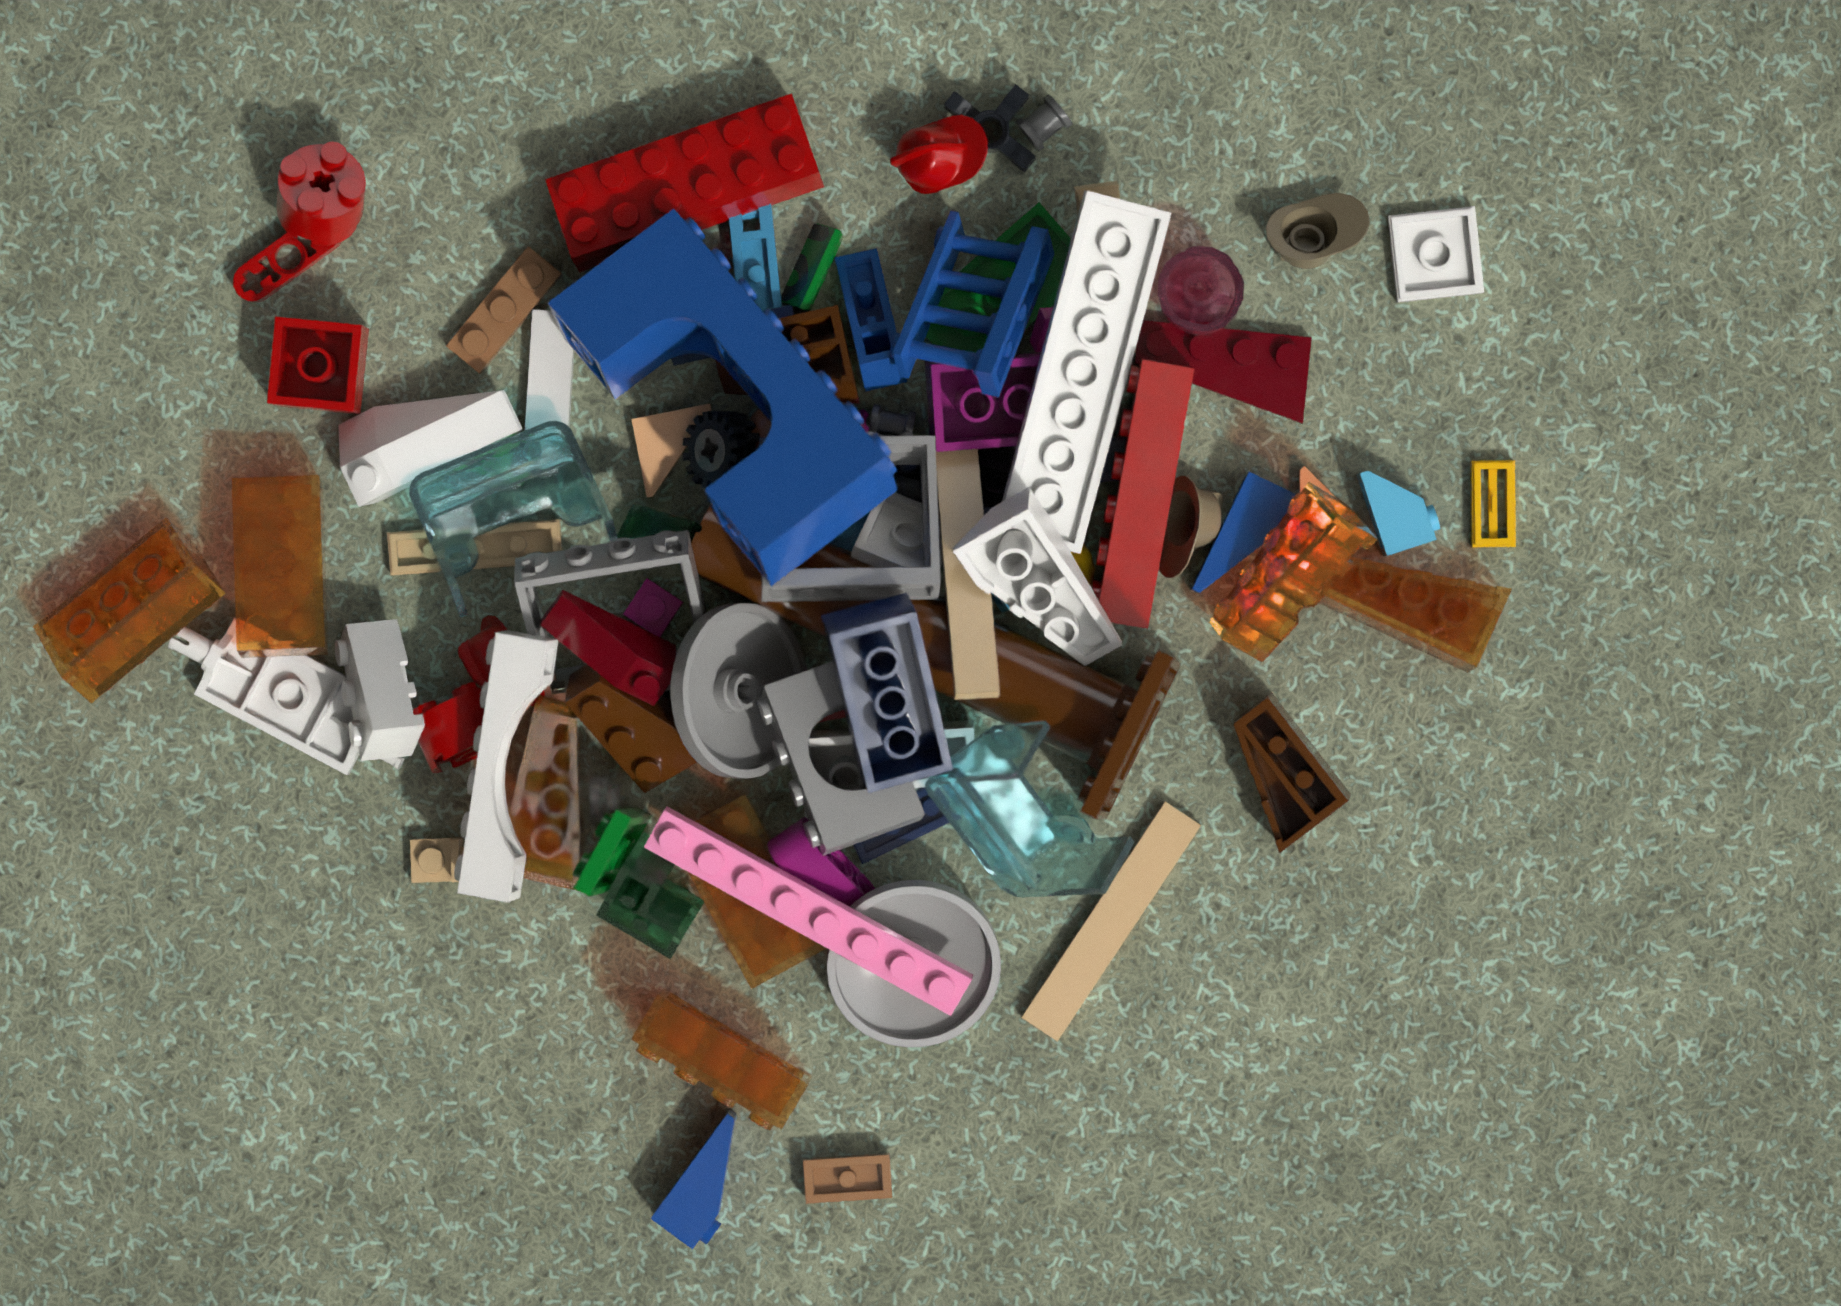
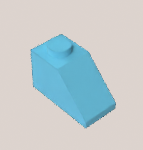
(1397, 514)

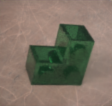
(648, 903)

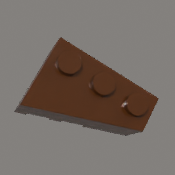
(825, 342)
(632, 731)
(1288, 771)

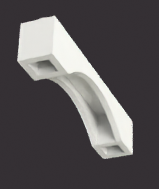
(492, 853)

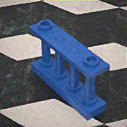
(1002, 328)

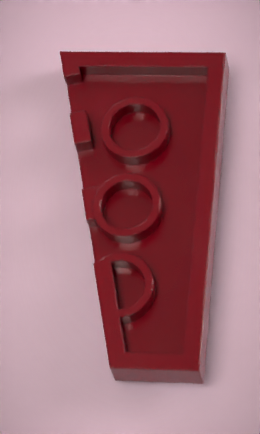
(1238, 364)

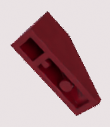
(612, 646)

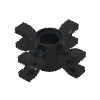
(1002, 115)

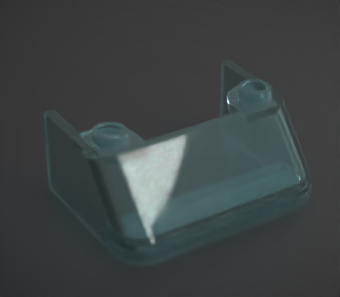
(500, 487)
(1011, 826)

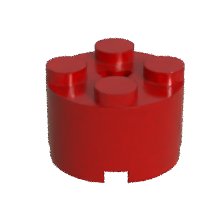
(320, 193)
(451, 728)

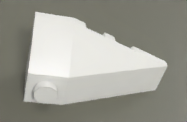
(398, 441)
(1031, 569)

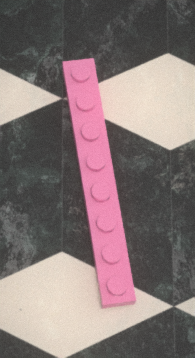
(808, 911)

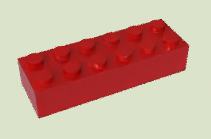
(699, 172)
(1143, 491)

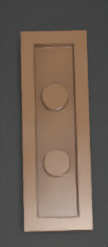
(504, 310)

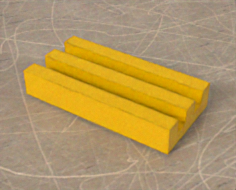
(1510, 503)

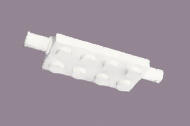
(281, 695)

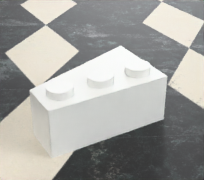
(378, 690)

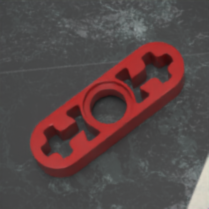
(268, 284)

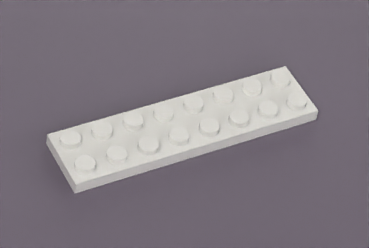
(1087, 359)

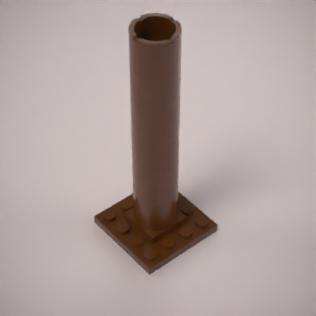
(1086, 710)

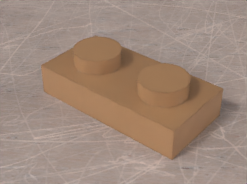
(847, 1178)

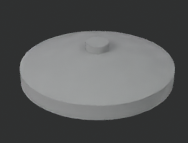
(718, 683)
(940, 922)

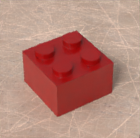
(317, 365)

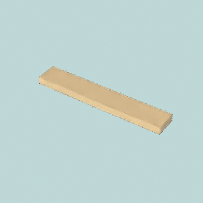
(967, 605)
(1111, 921)

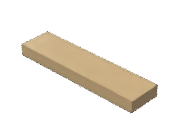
(497, 548)

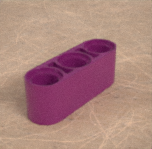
(828, 873)

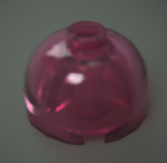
(1200, 290)

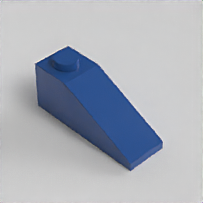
(869, 317)
(1251, 516)
(698, 1194)

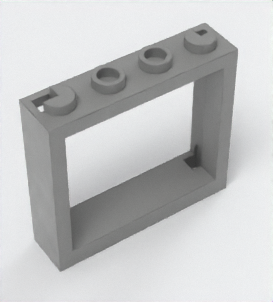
(601, 560)
(878, 583)

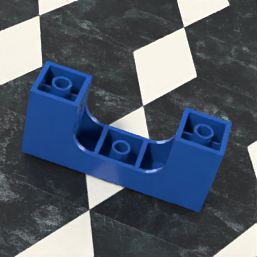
(677, 298)

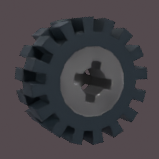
(718, 444)

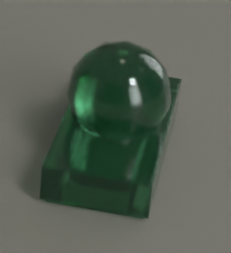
(646, 521)

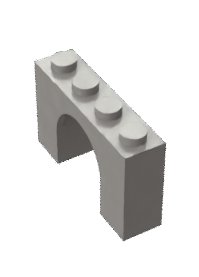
(834, 814)

